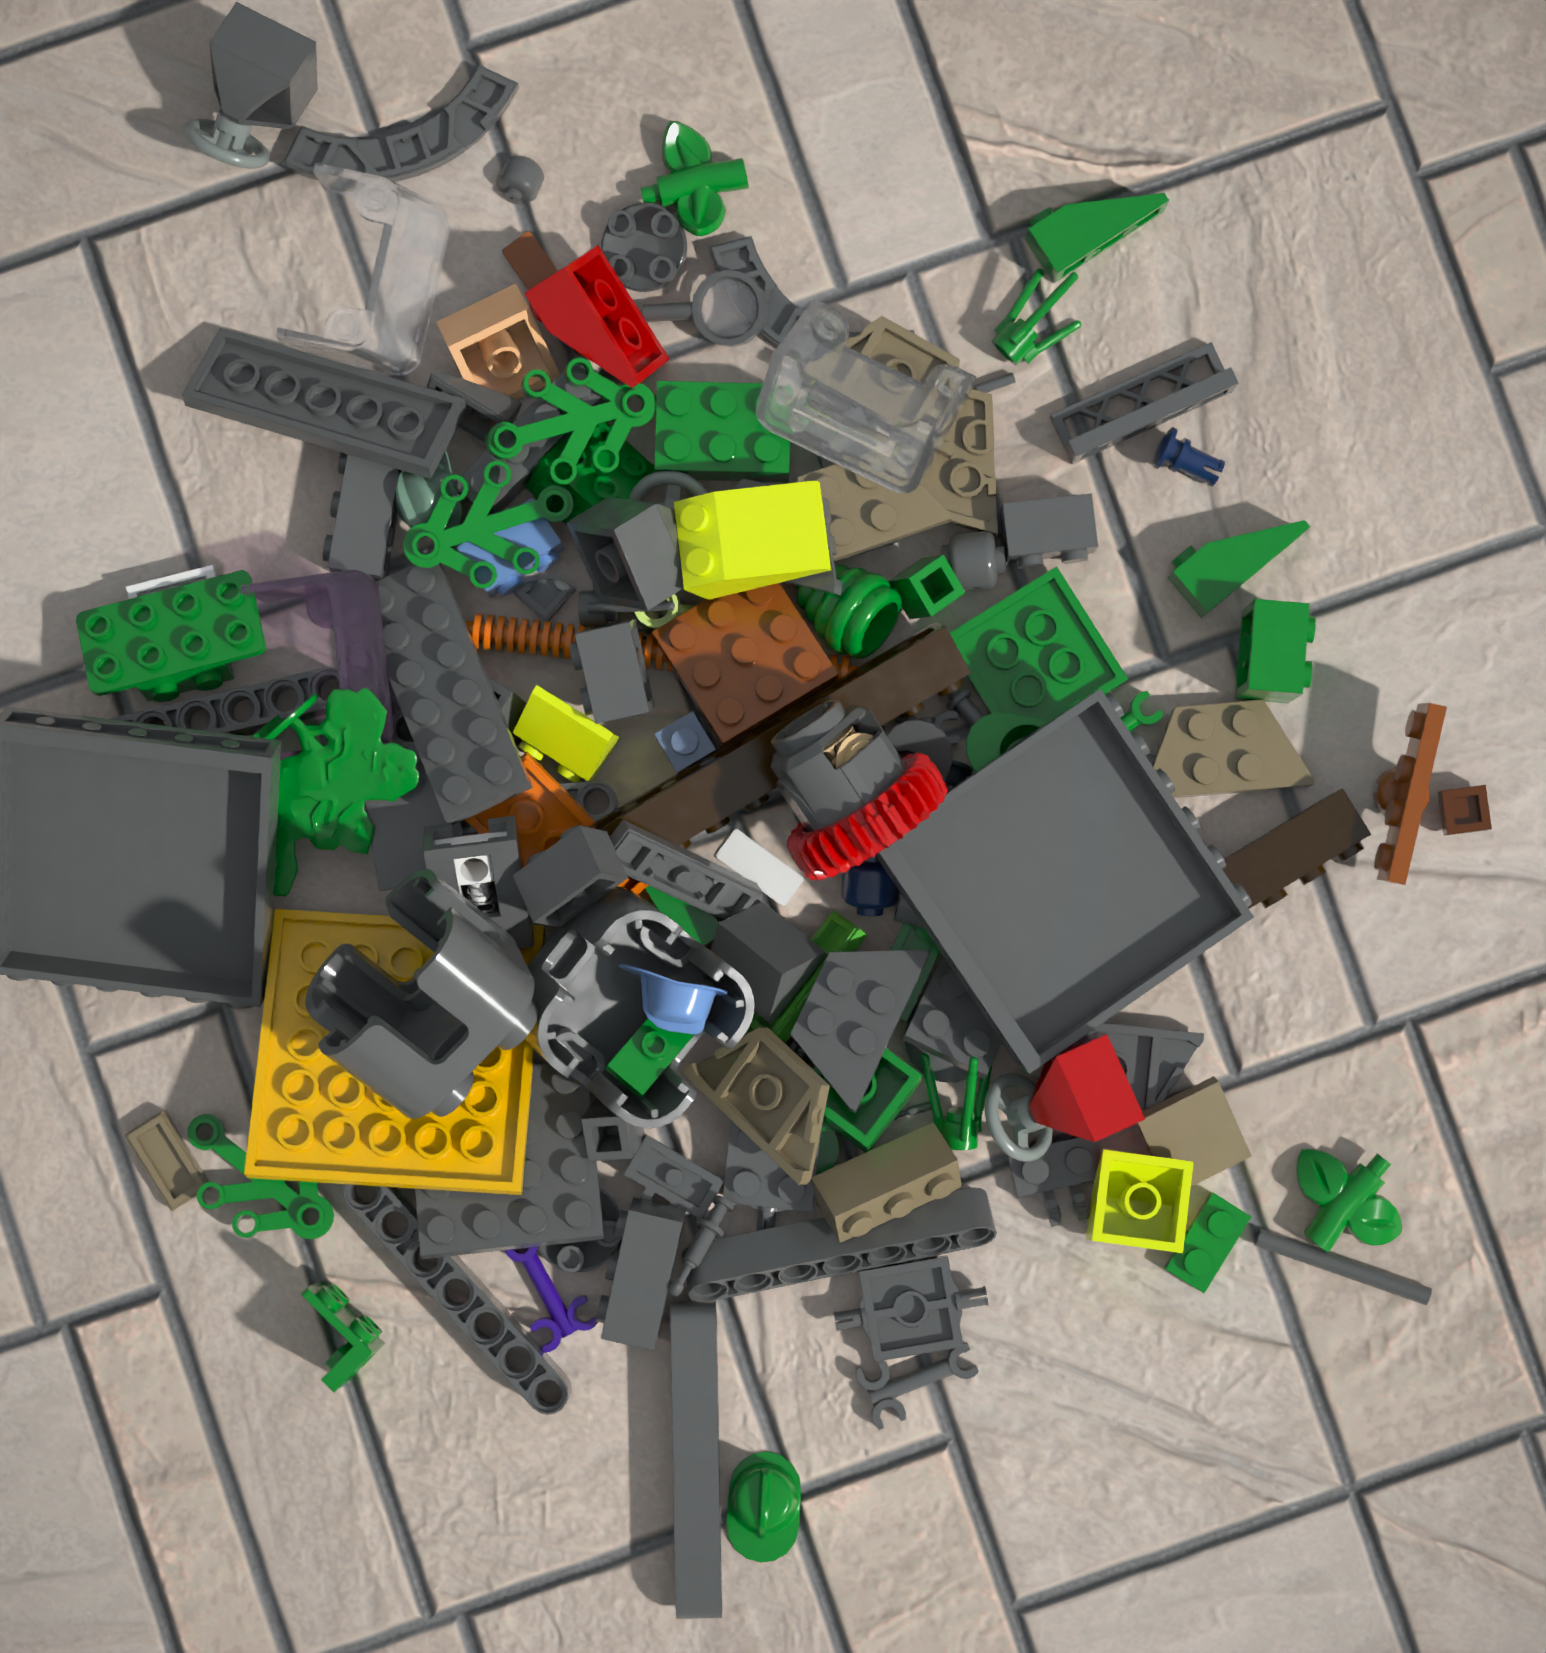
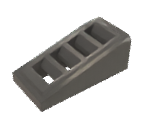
(483, 405)

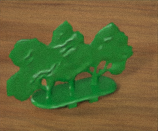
(328, 785)

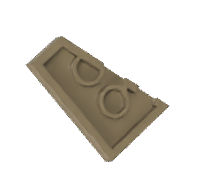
(968, 480)

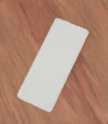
(760, 866)

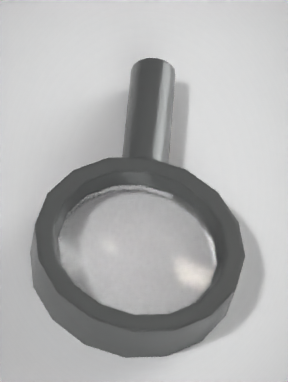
(725, 309)

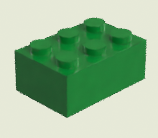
(715, 433)

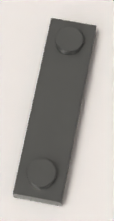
(682, 872)

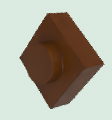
(1464, 810)

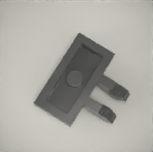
(1063, 1165)
(673, 1177)

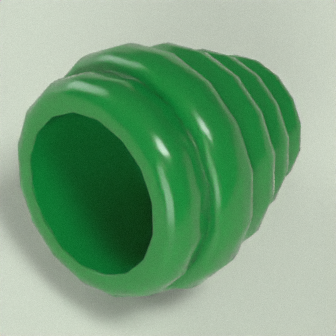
(857, 619)

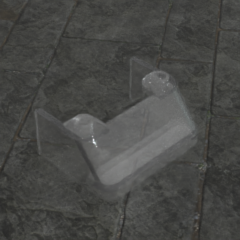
(404, 282)

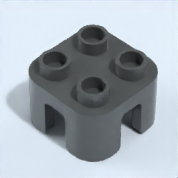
(596, 1007)
(426, 1034)

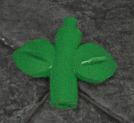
(694, 180)
(1346, 1200)

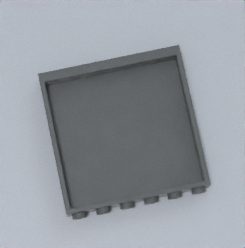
(137, 856)
(1065, 881)

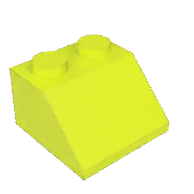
(564, 735)
(1140, 1201)

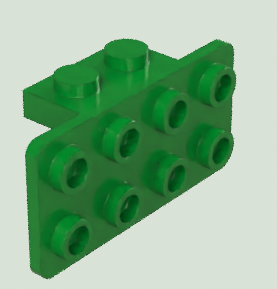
(171, 638)

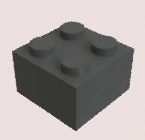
(613, 671)

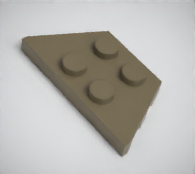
(904, 353)
(870, 514)
(1228, 751)
(768, 1097)

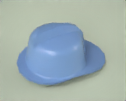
(675, 1004)

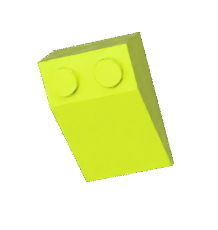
(751, 538)

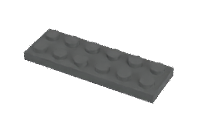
(325, 402)
(447, 695)

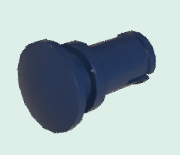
(1186, 458)

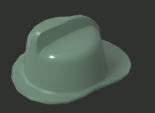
(418, 495)

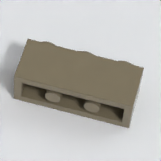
(886, 1182)

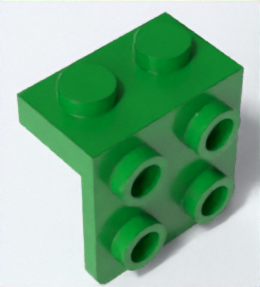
(590, 486)

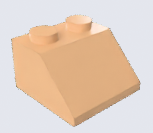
(498, 343)

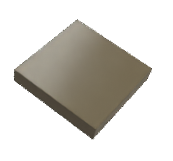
(1195, 1128)

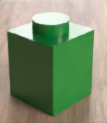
(927, 587)

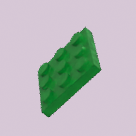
(1036, 651)

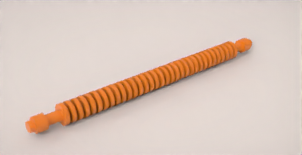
(560, 640)

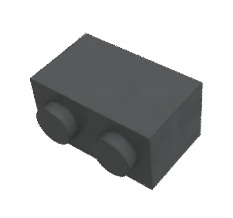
(1049, 530)
(569, 876)

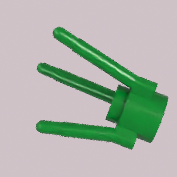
(1017, 338)
(963, 1123)

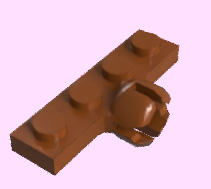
(1406, 792)

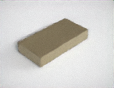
(167, 1160)

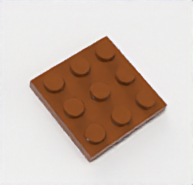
(744, 658)

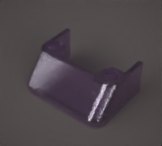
(351, 607)

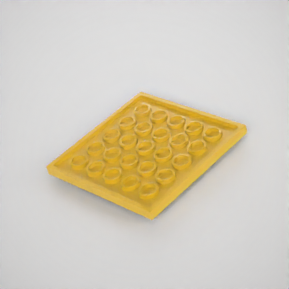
(329, 1127)

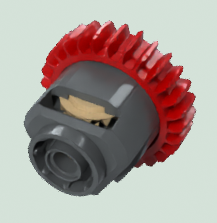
(849, 788)

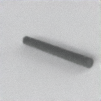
(1343, 1266)

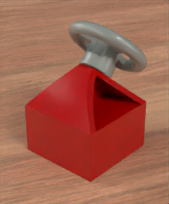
(1076, 1094)

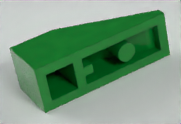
(1085, 229)
(1225, 564)

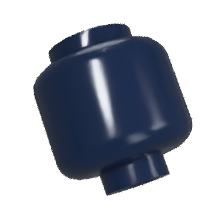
(869, 888)

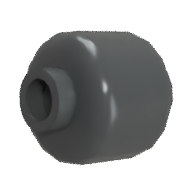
(975, 559)

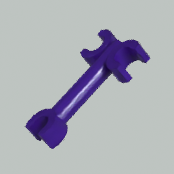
(562, 1321)

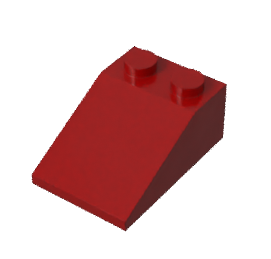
(598, 318)

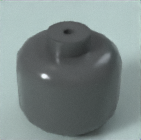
(520, 179)

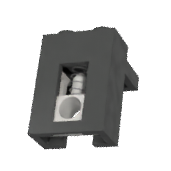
(488, 882)

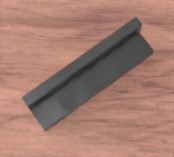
(1153, 413)

